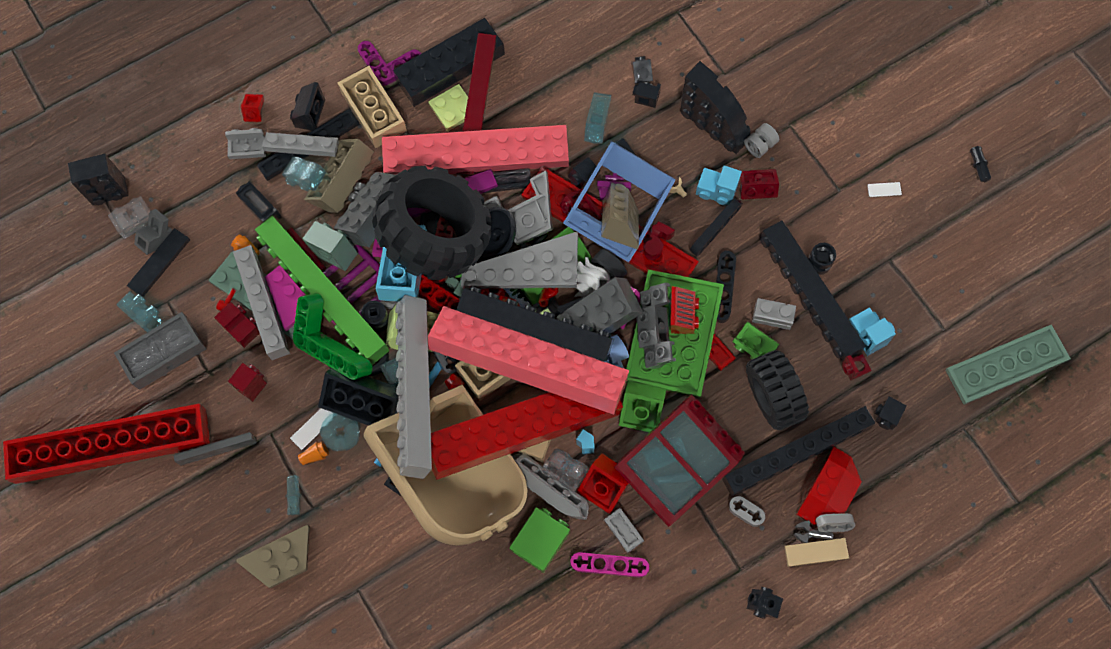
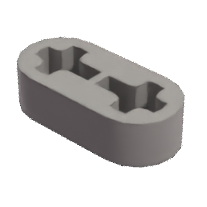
(748, 506)
(835, 522)

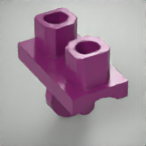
(604, 185)

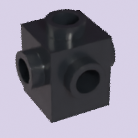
(764, 603)

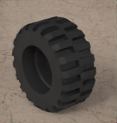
(777, 390)

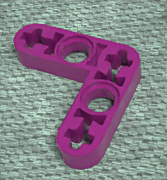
(387, 69)

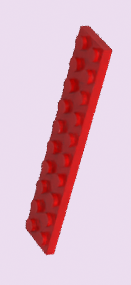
(671, 260)

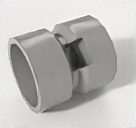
(761, 140)

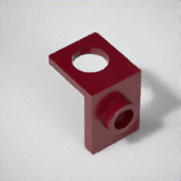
(850, 368)

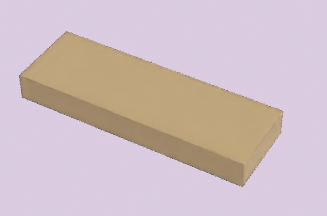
(816, 552)

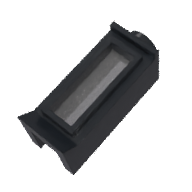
(256, 202)

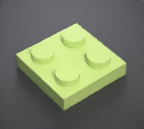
(450, 107)

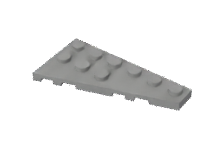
(538, 266)

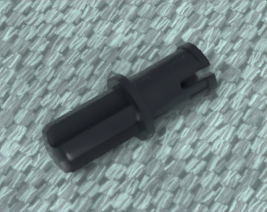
(980, 164)

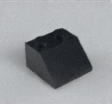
(308, 107)

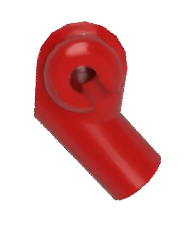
(546, 294)

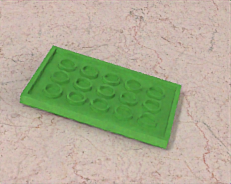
(690, 350)

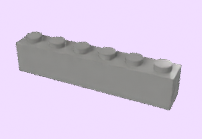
(261, 303)

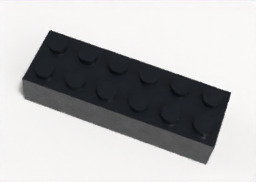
(443, 63)

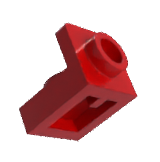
(251, 107)

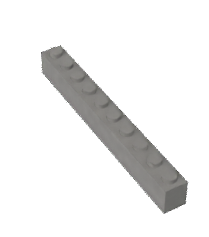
(413, 388)

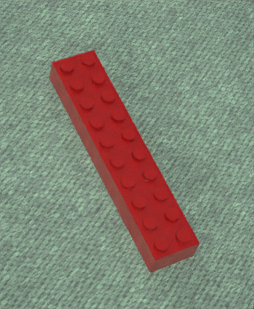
(509, 431)
(105, 444)

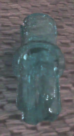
(293, 495)

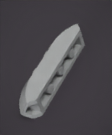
(551, 490)

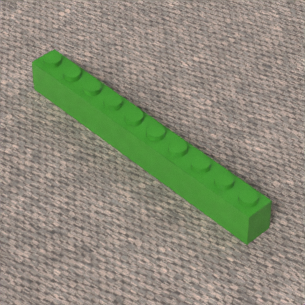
(313, 281)

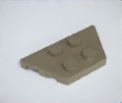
(279, 559)

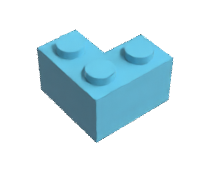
(719, 186)
(872, 330)

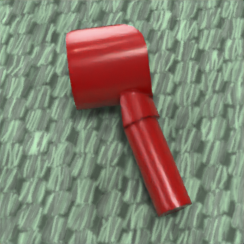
(222, 304)

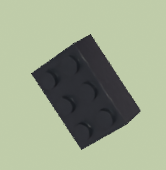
(98, 179)

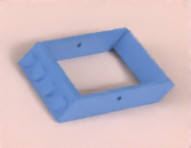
(638, 173)

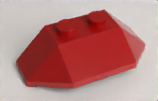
(832, 487)

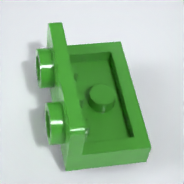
(754, 341)

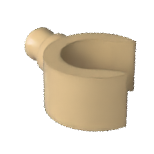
(678, 189)

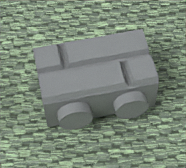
(774, 314)

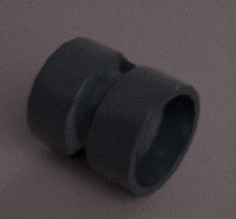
(822, 257)
(378, 319)

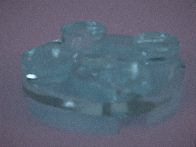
(339, 443)

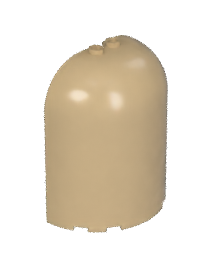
(464, 504)

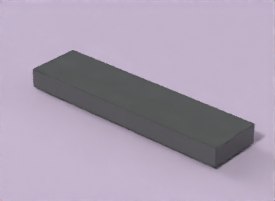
(215, 448)

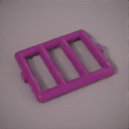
(368, 260)

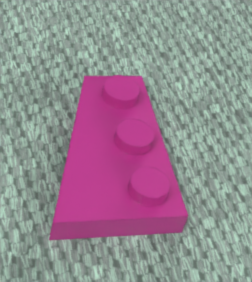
(285, 295)

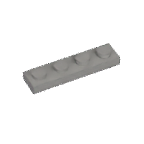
(300, 144)

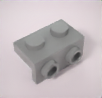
(245, 143)

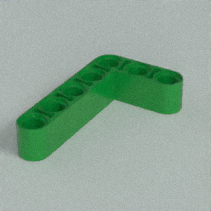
(320, 346)

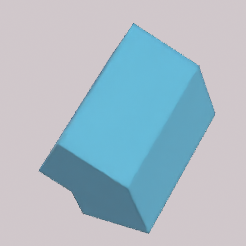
(586, 442)

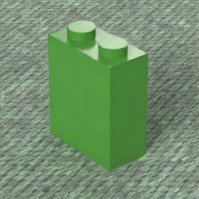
(540, 539)

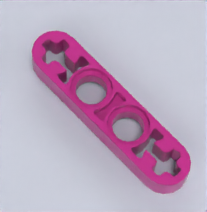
(609, 567)

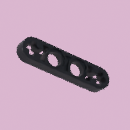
(716, 227)
(728, 286)

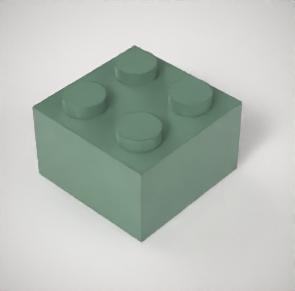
(330, 245)

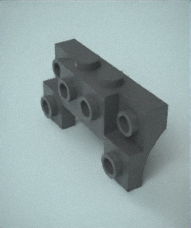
(653, 327)

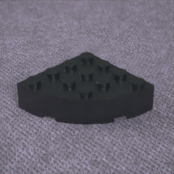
(714, 108)

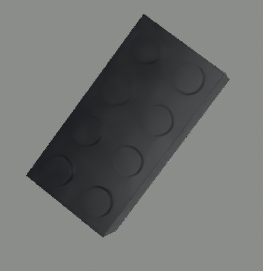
(358, 399)

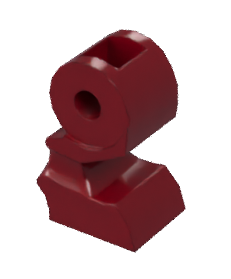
(654, 247)

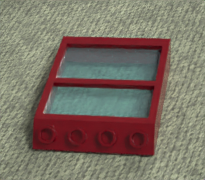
(680, 460)

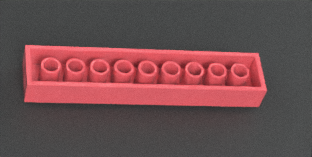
(478, 150)
(528, 359)

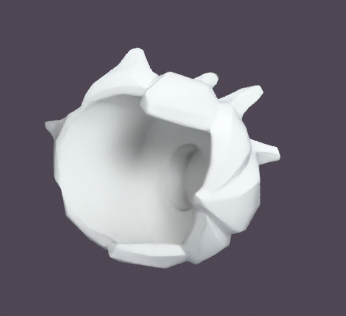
(590, 278)

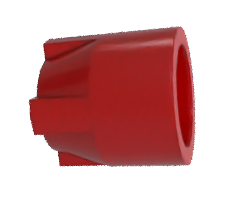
(454, 381)

